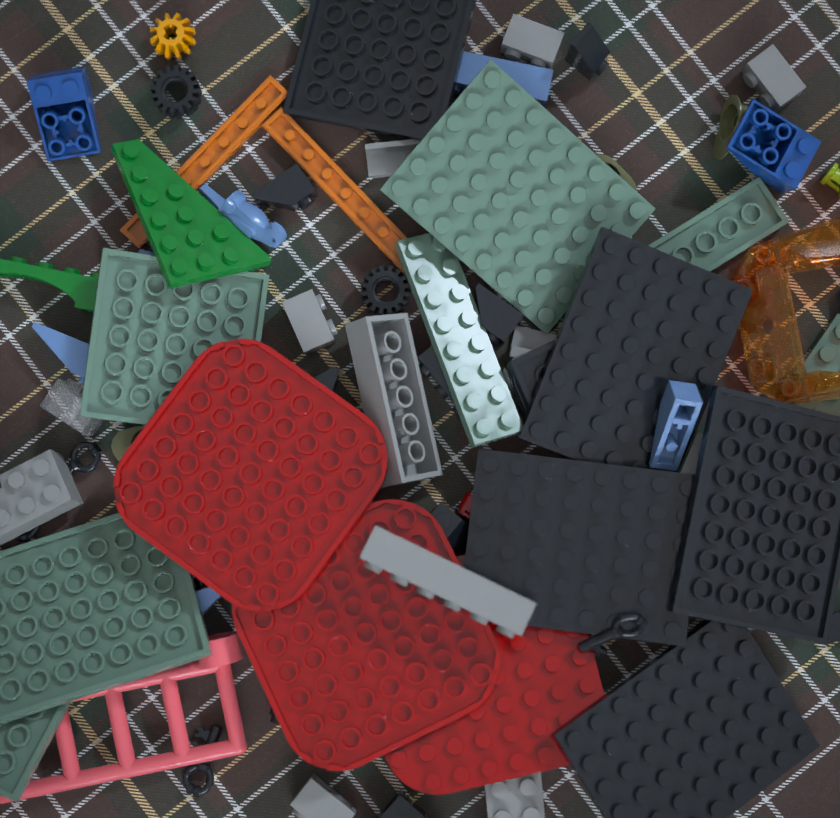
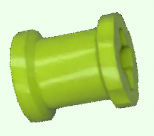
(832, 178)

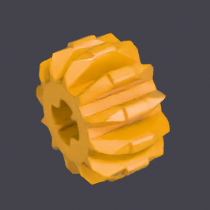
(172, 26)

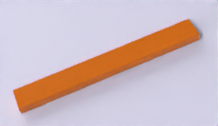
(221, 145)
(335, 184)

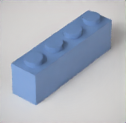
(531, 78)

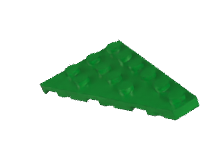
(183, 228)

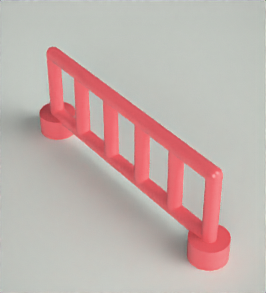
(225, 650)

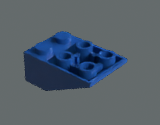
(65, 113)
(772, 147)

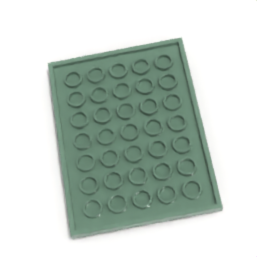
(514, 195)
(91, 616)

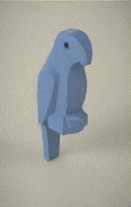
(246, 217)

